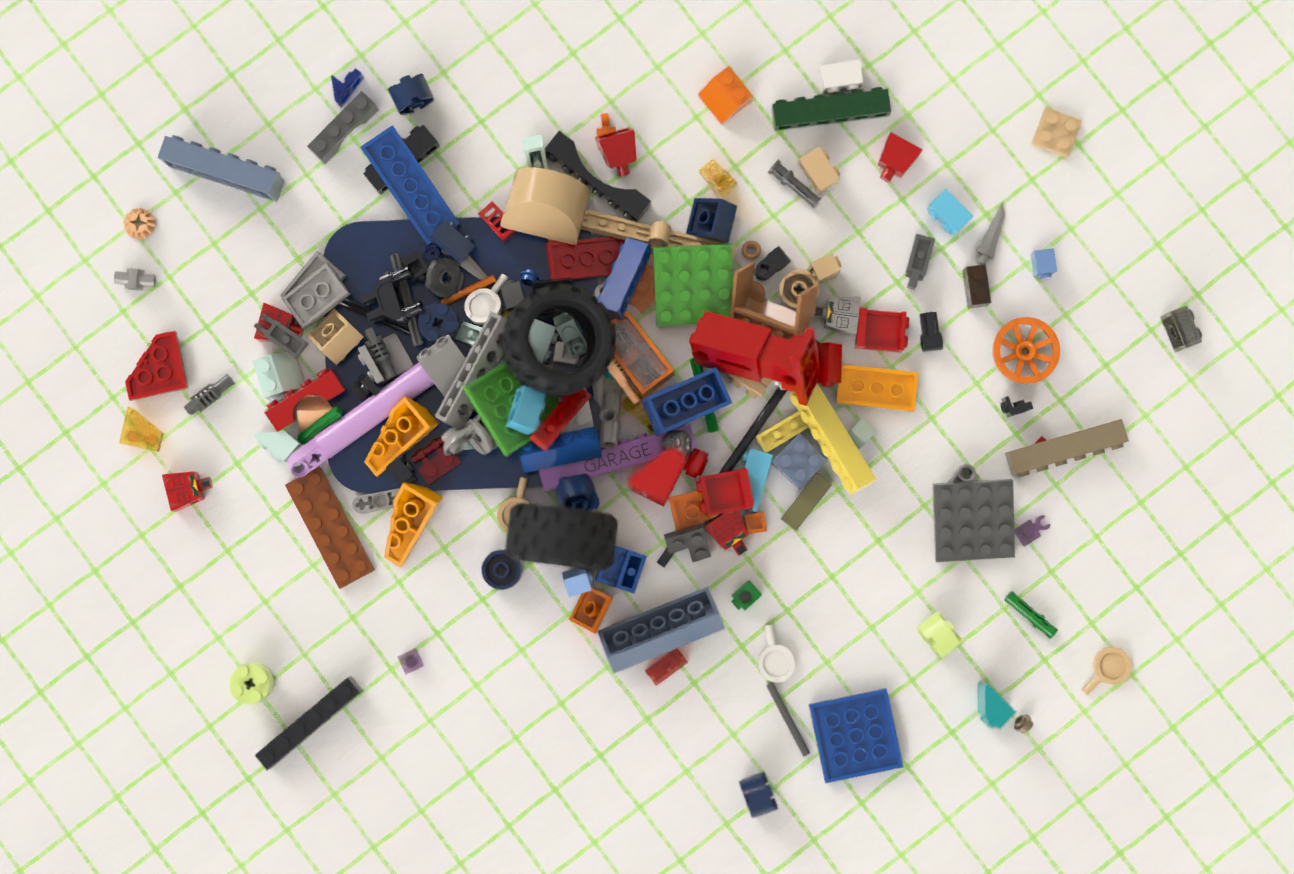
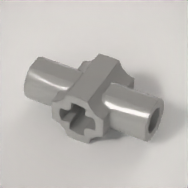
(134, 279)

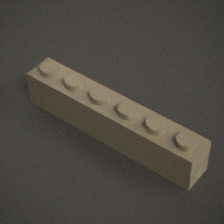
(1065, 447)

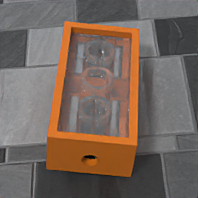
(639, 357)

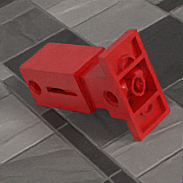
(756, 354)

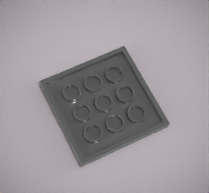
(973, 520)

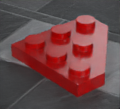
(158, 369)

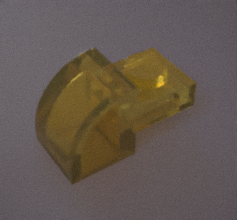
(718, 178)
(637, 411)

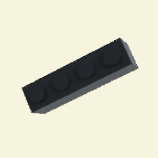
(421, 145)

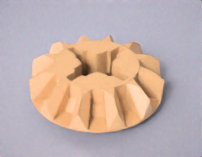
(144, 230)

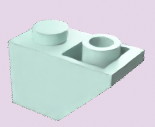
(571, 334)
(541, 338)
(280, 443)

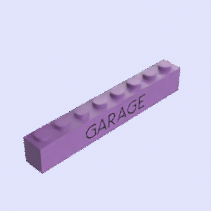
(622, 456)

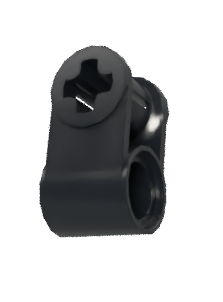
(773, 262)

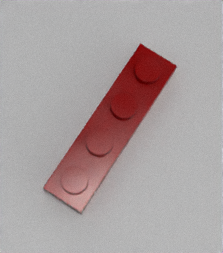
(559, 419)

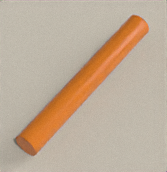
(468, 290)

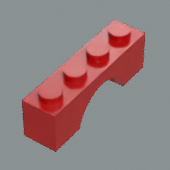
(282, 412)

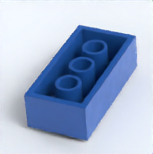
(686, 401)

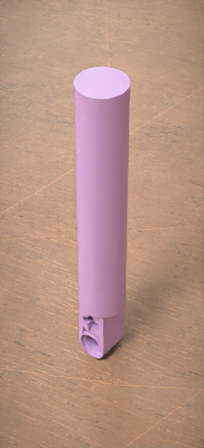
(358, 421)

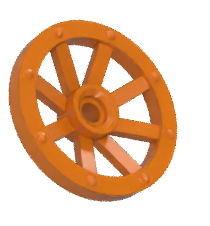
(1031, 350)

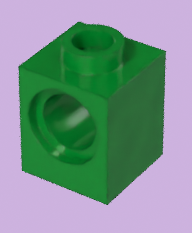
(754, 592)

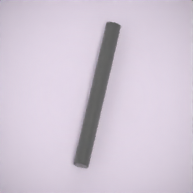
(788, 719)

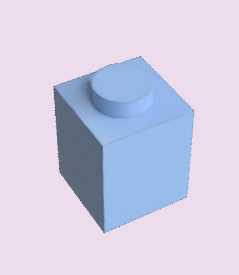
(577, 581)

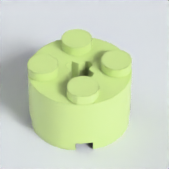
(939, 635)
(242, 689)

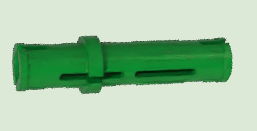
(1037, 620)

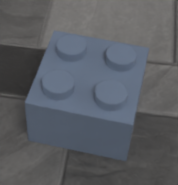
(798, 461)

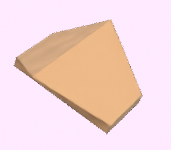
(310, 410)

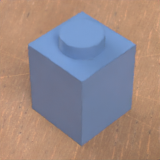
(1044, 263)

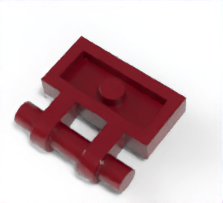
(437, 466)

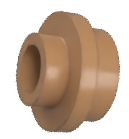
(751, 244)

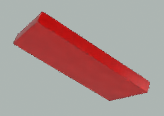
(587, 260)

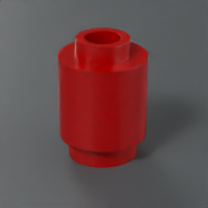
(696, 463)

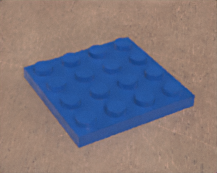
(855, 735)

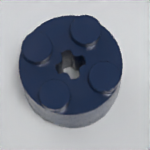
(411, 94)
(434, 313)
(577, 492)
(495, 578)
(758, 795)

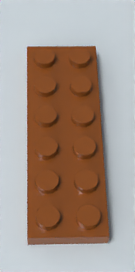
(330, 527)

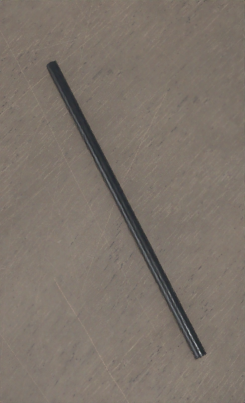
(741, 448)

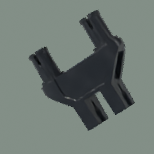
(389, 298)

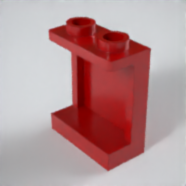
(881, 330)
(725, 492)

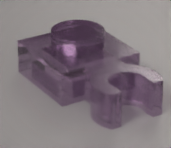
(1029, 532)

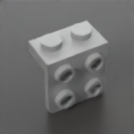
(399, 359)

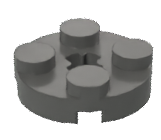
(434, 277)

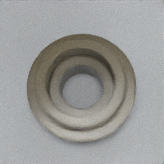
(1023, 724)

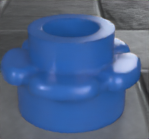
(528, 276)

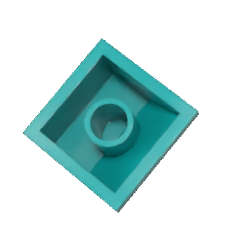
(993, 707)

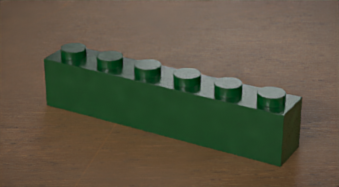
(831, 109)

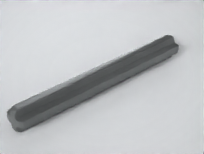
(404, 289)

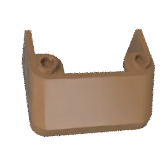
(750, 306)

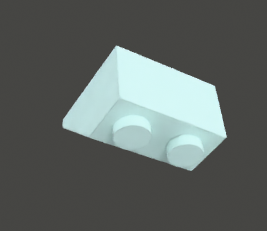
(278, 374)

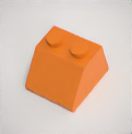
(725, 95)

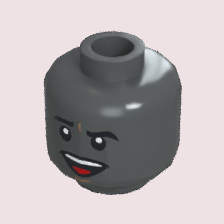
(677, 439)

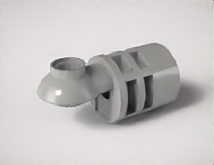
(473, 432)

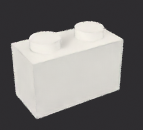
(841, 77)

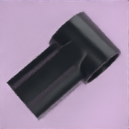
(931, 337)

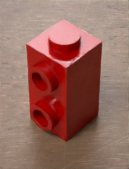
(830, 363)

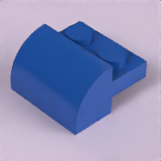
(624, 570)

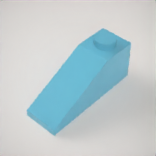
(758, 467)

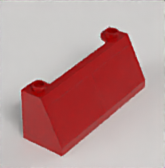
(659, 476)

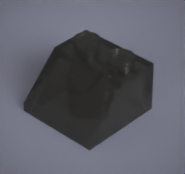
(1181, 328)

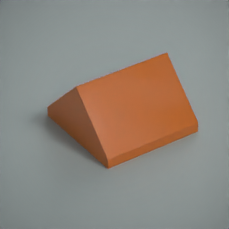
(591, 609)

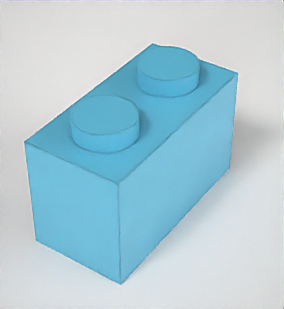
(949, 213)
(526, 410)

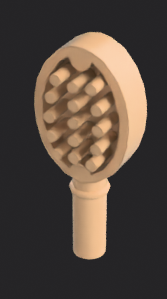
(620, 379)

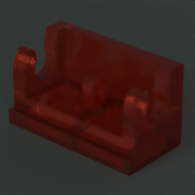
(666, 666)

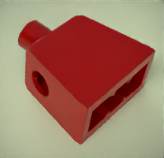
(618, 149)
(897, 157)

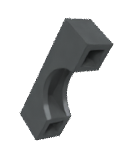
(328, 141)

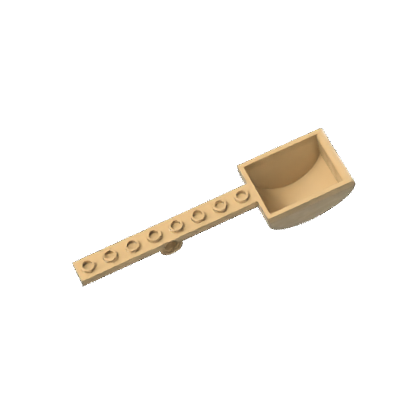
(556, 209)

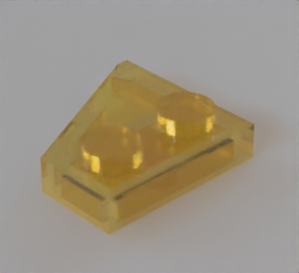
(140, 432)

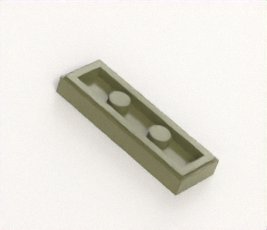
(806, 501)

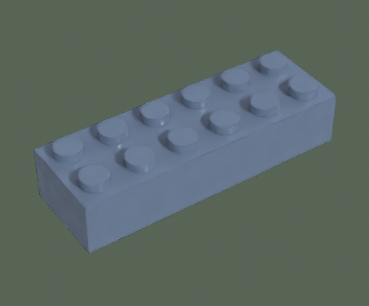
(221, 168)
(660, 630)

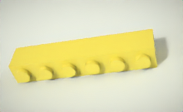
(835, 441)

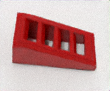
(503, 236)

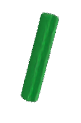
(318, 426)

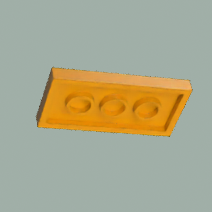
(877, 388)

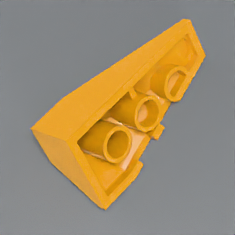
(404, 428)
(411, 514)

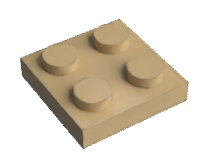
(1056, 132)

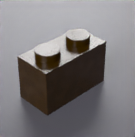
(976, 286)

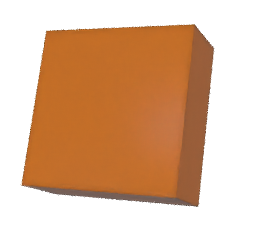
(755, 522)

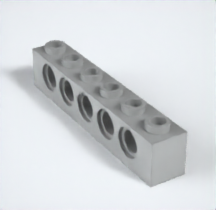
(480, 360)

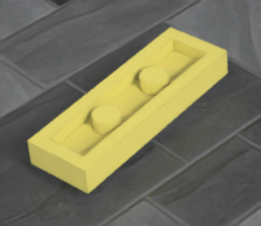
(781, 432)

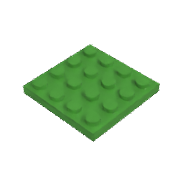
(692, 282)
(493, 399)

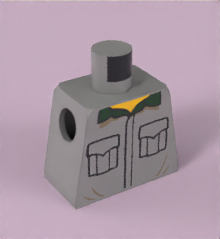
(840, 314)

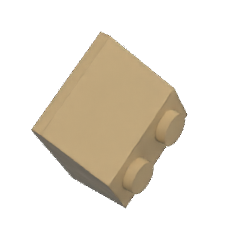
(335, 336)

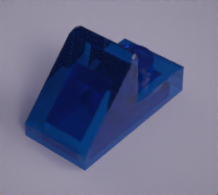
(344, 90)

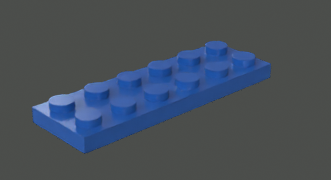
(408, 182)

